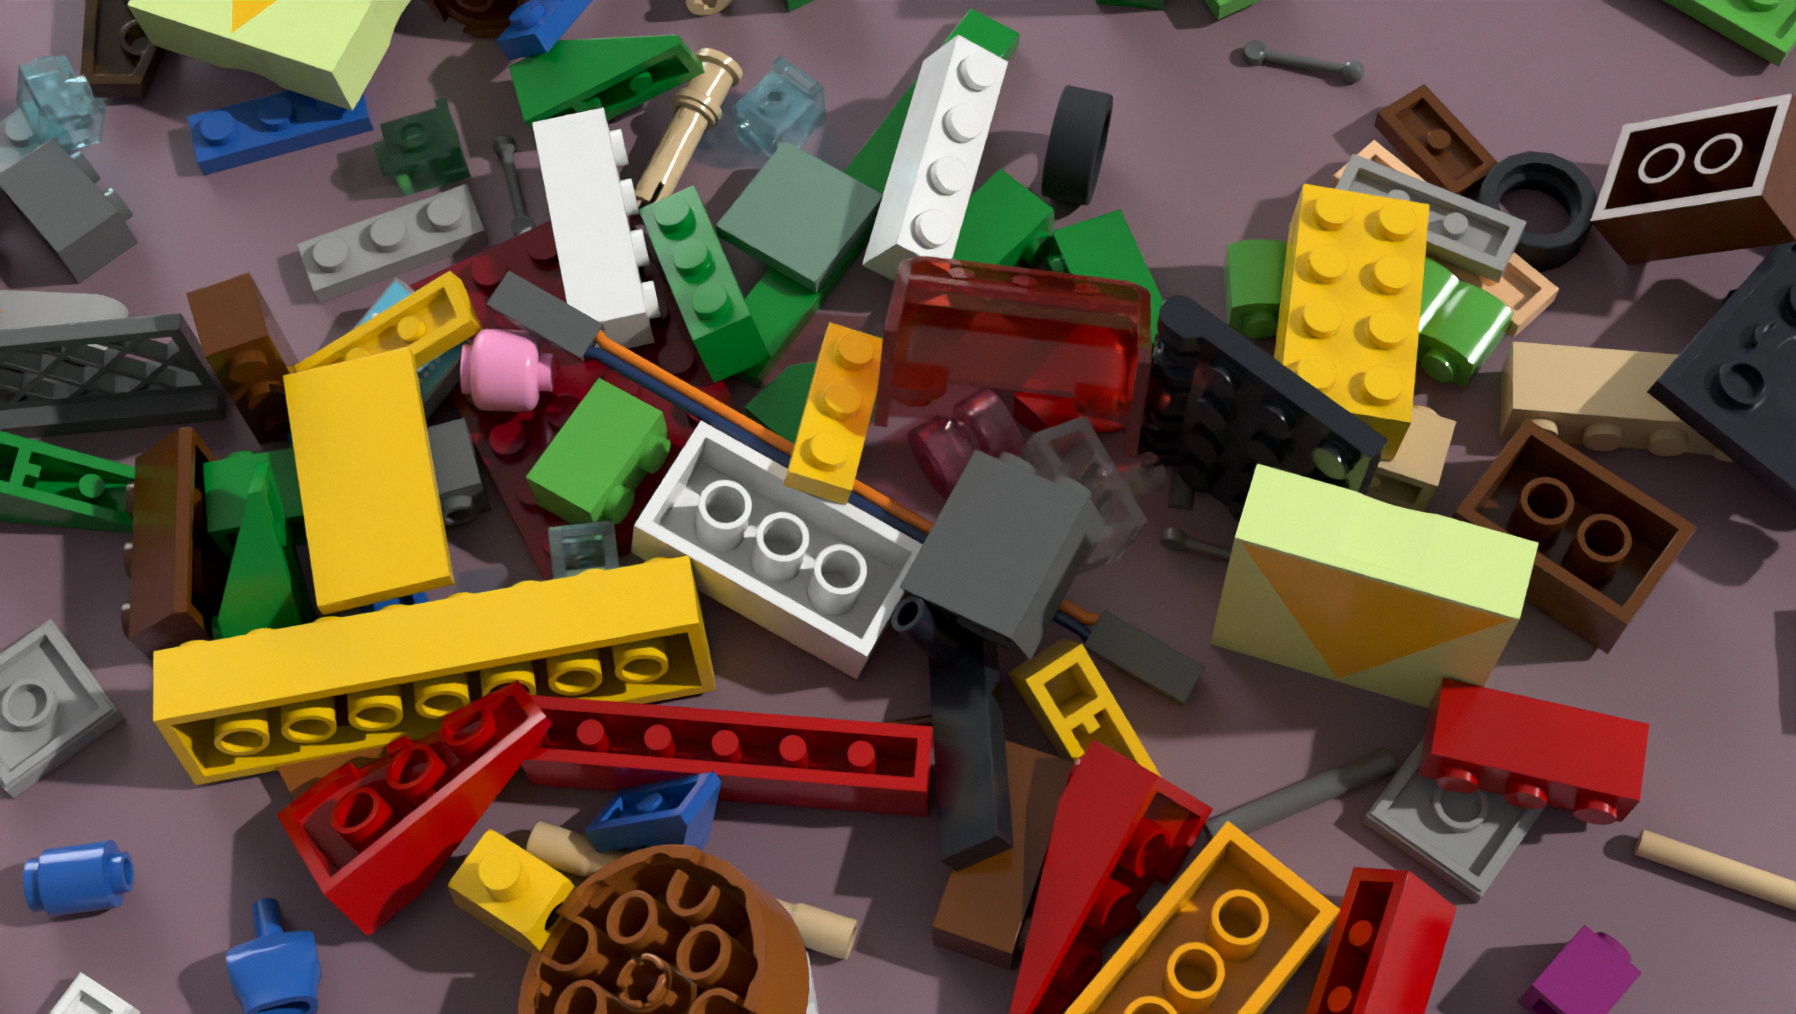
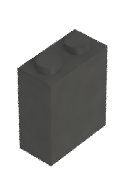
(1005, 551)

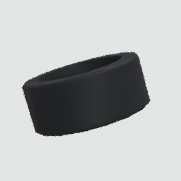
(1076, 145)
(1553, 177)

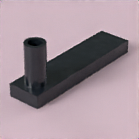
(966, 735)

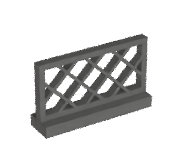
(112, 388)

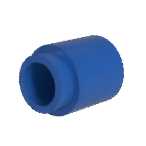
(78, 878)

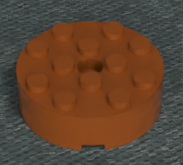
(669, 938)

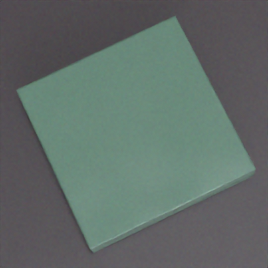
(800, 216)

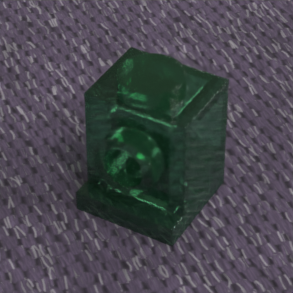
(422, 150)

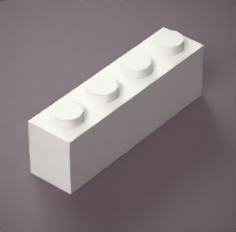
(936, 156)
(592, 225)

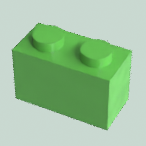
(600, 457)

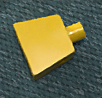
(510, 891)

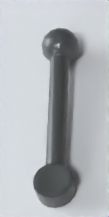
(1256, 53)
(505, 146)
(1178, 540)

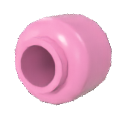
(505, 370)

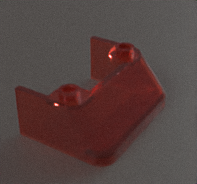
(1018, 334)

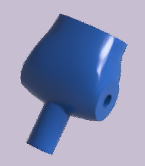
(277, 968)

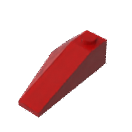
(393, 824)
(1107, 846)

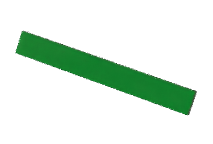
(783, 305)

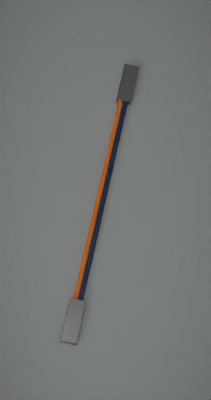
(577, 334)

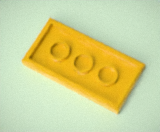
(367, 481)

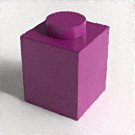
(1583, 977)

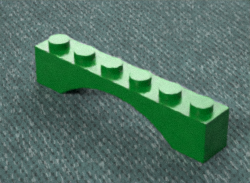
(1000, 227)

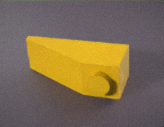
(1075, 704)

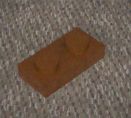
(1435, 142)

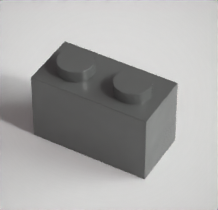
(67, 209)

